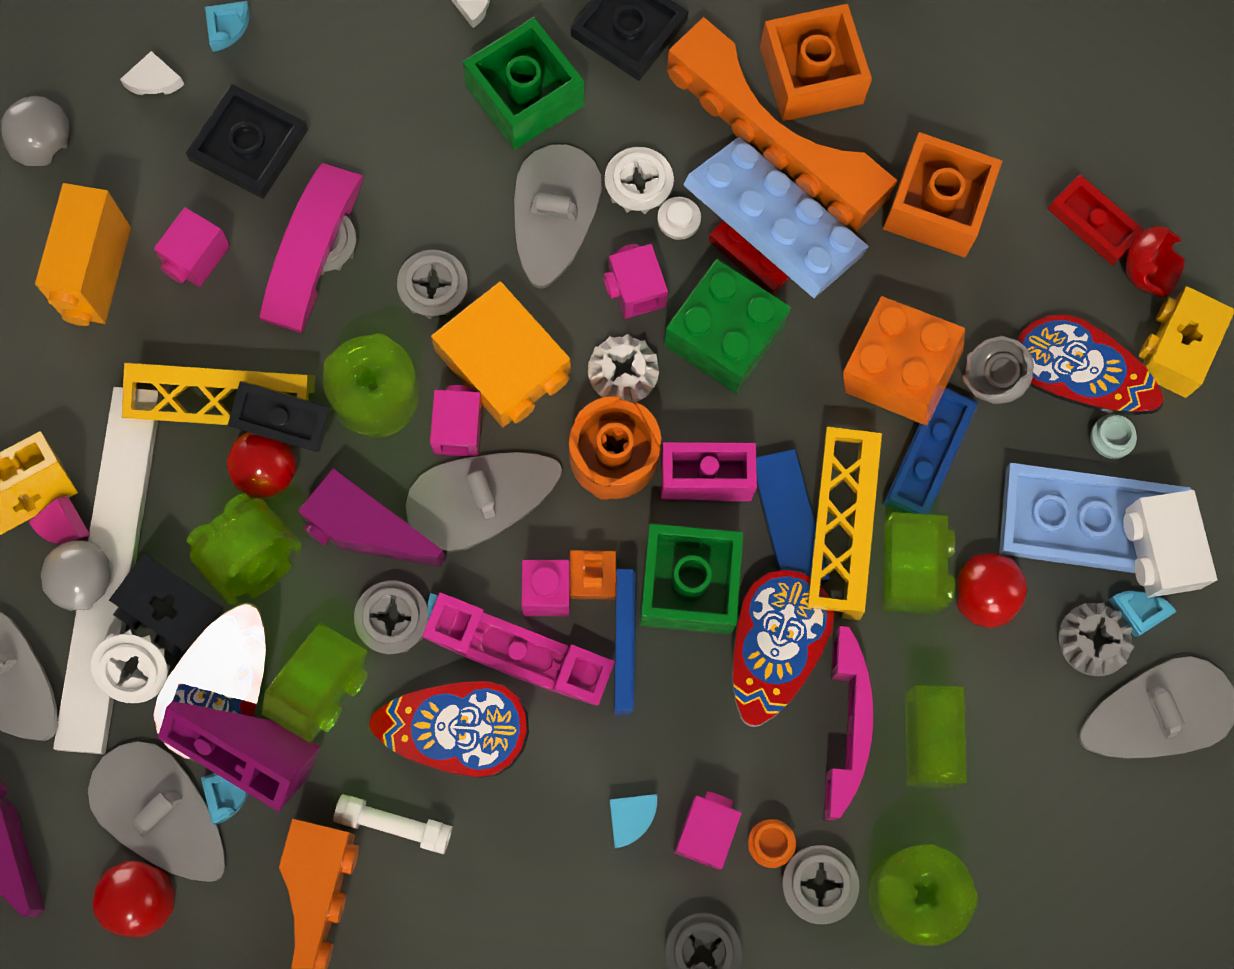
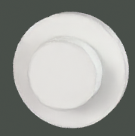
(679, 218)

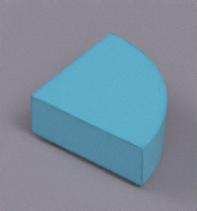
(226, 23)
(1140, 611)
(222, 797)
(631, 818)

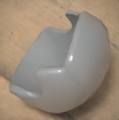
(34, 130)
(999, 370)
(75, 575)

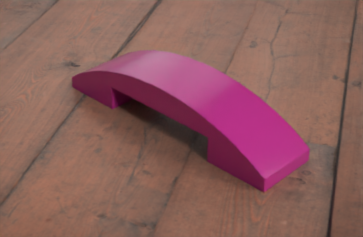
(307, 245)
(517, 650)
(850, 666)

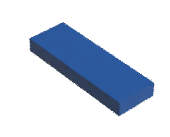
(930, 455)
(787, 511)
(624, 642)

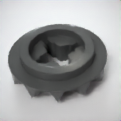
(706, 928)

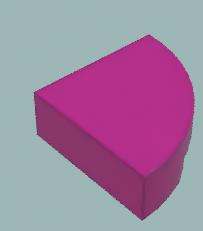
(59, 522)

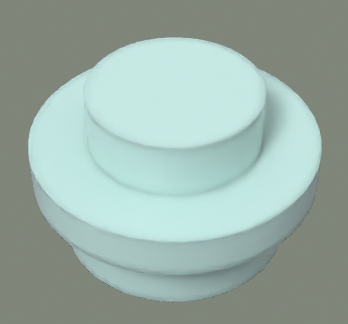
(1113, 436)

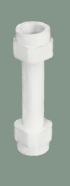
(354, 812)

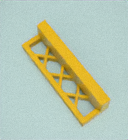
(203, 379)
(861, 522)

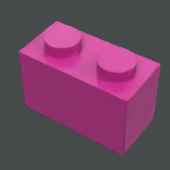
(708, 471)

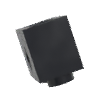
(152, 581)

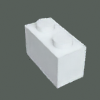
(1169, 544)

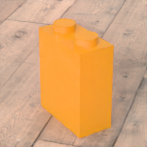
(83, 254)
(502, 355)

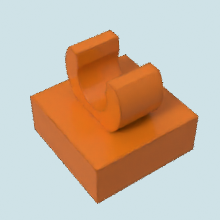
(592, 575)

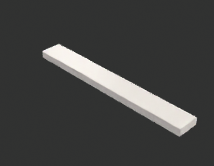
(117, 529)

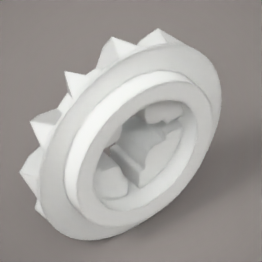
(651, 166)
(629, 388)
(109, 666)

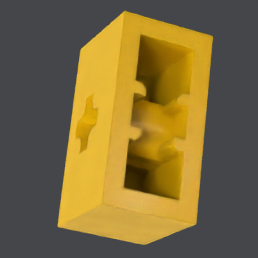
(1201, 325)
(30, 480)

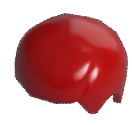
(1153, 263)
(261, 465)
(990, 590)
(133, 899)

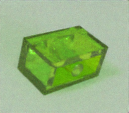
(917, 563)
(315, 683)
(935, 736)

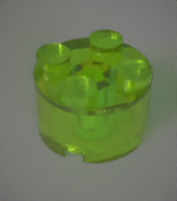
(364, 362)
(243, 549)
(949, 897)

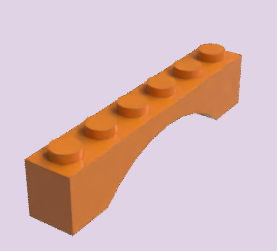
(842, 181)
(314, 873)

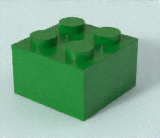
(524, 83)
(726, 326)
(691, 579)

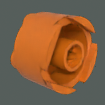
(624, 425)

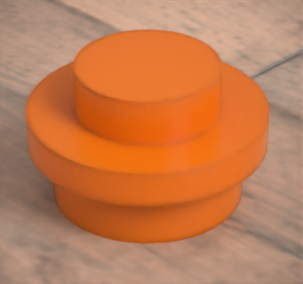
(771, 843)

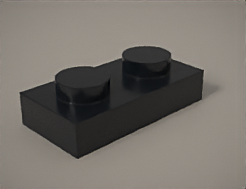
(279, 416)

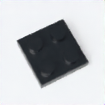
(629, 31)
(247, 141)

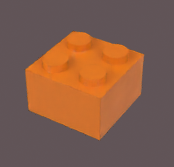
(815, 62)
(942, 195)
(904, 360)

